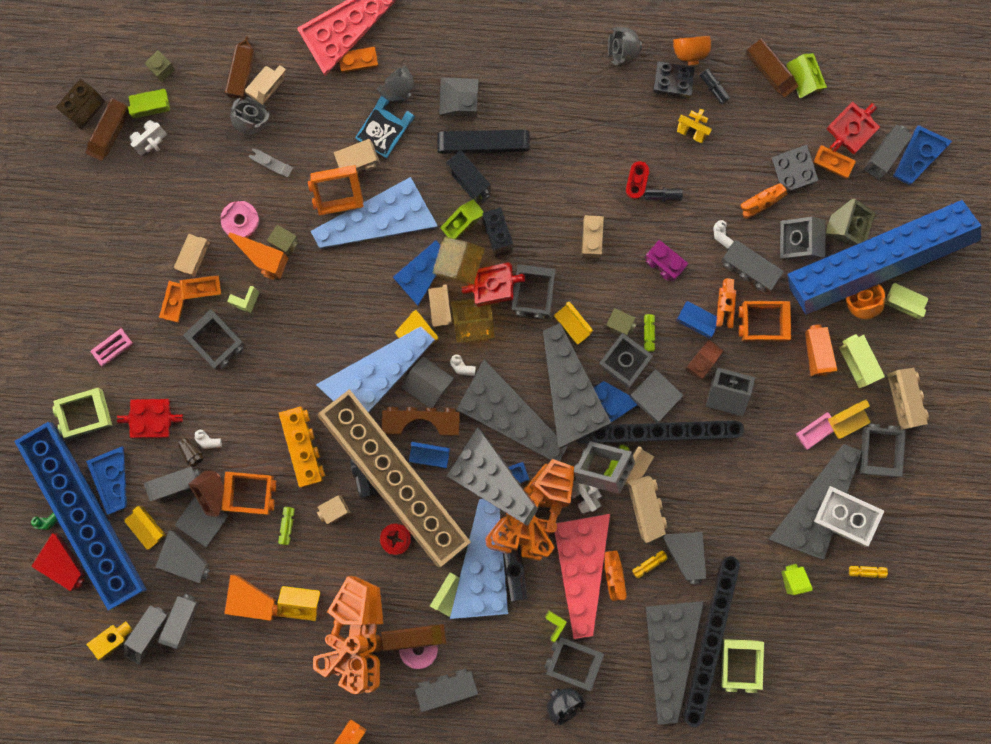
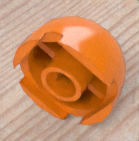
(692, 48)
(867, 303)

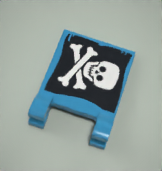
(384, 128)

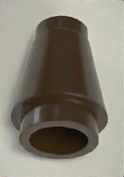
(190, 452)

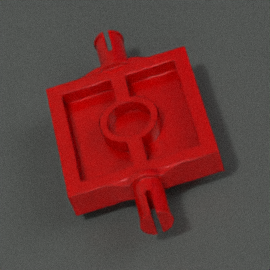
(853, 128)
(493, 284)
(149, 418)

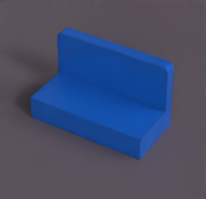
(697, 319)
(429, 455)

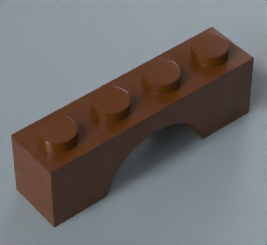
(396, 421)

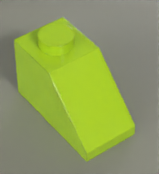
(462, 219)
(796, 580)

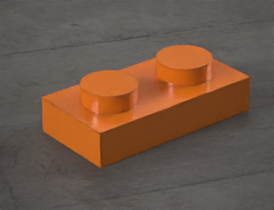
(359, 60)
(833, 162)
(200, 287)
(172, 303)

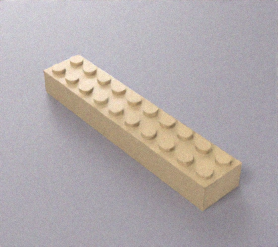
(393, 478)

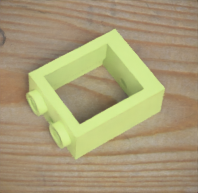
(861, 360)
(101, 409)
(742, 644)

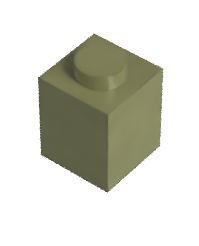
(159, 66)
(283, 240)
(621, 322)

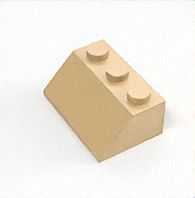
(908, 398)
(647, 508)

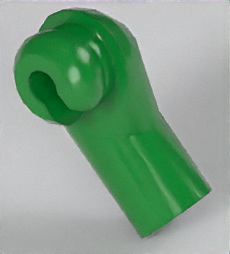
(44, 523)

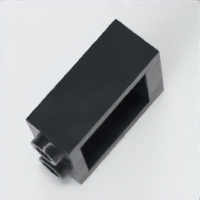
(469, 177)
(497, 232)

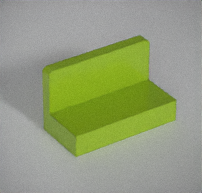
(807, 74)
(148, 103)
(557, 621)

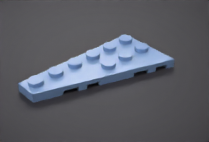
(384, 215)
(378, 372)
(482, 576)

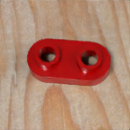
(636, 180)

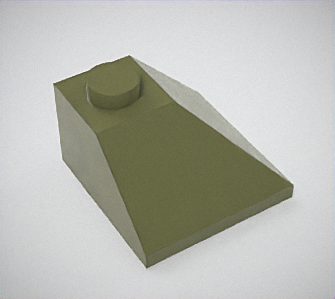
(851, 223)

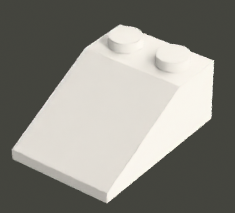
(849, 516)

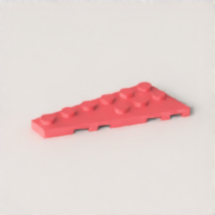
(340, 28)
(581, 559)

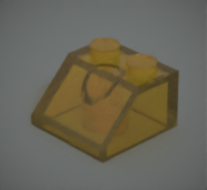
(458, 261)
(472, 321)

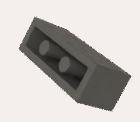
(751, 267)
(446, 690)

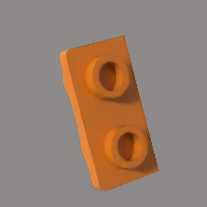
(351, 734)

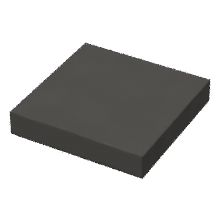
(656, 396)
(198, 525)

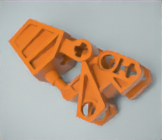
(548, 489)
(361, 608)

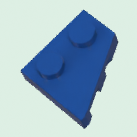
(613, 400)

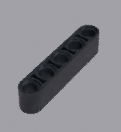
(483, 141)

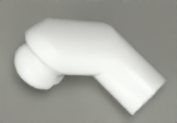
(720, 234)
(460, 368)
(205, 441)

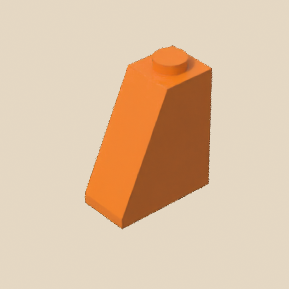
(820, 351)
(249, 601)

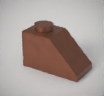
(704, 360)
(208, 491)

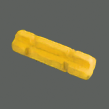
(650, 564)
(873, 572)

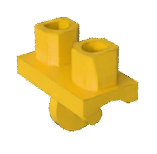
(702, 130)

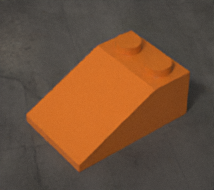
(268, 260)

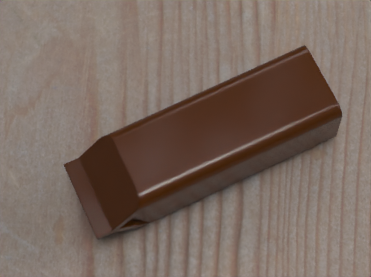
(772, 68)
(240, 70)
(107, 129)
(413, 637)

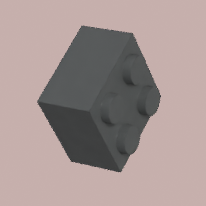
(625, 360)

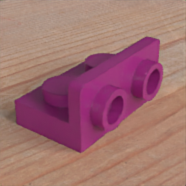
(665, 261)

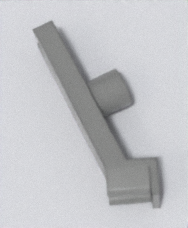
(271, 163)

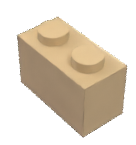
(359, 154)
(592, 236)
(333, 510)

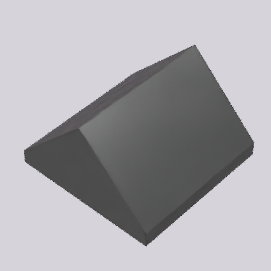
(427, 382)

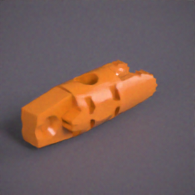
(763, 200)
(727, 294)
(614, 576)

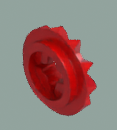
(400, 547)

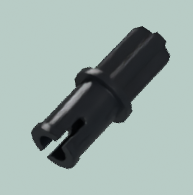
(714, 86)
(664, 194)

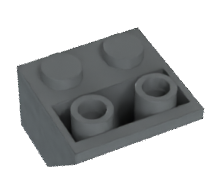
(730, 391)

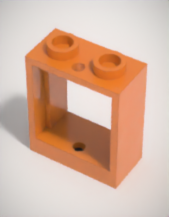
(339, 204)
(785, 321)
(228, 494)

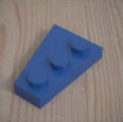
(919, 154)
(418, 275)
(109, 478)

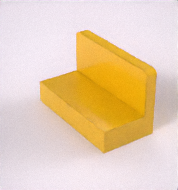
(573, 323)
(850, 419)
(144, 527)
(298, 603)

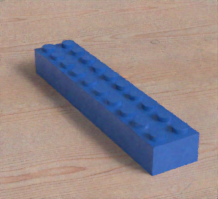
(884, 257)
(80, 515)

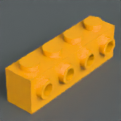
(301, 447)

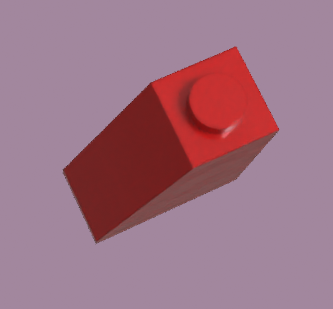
(59, 563)

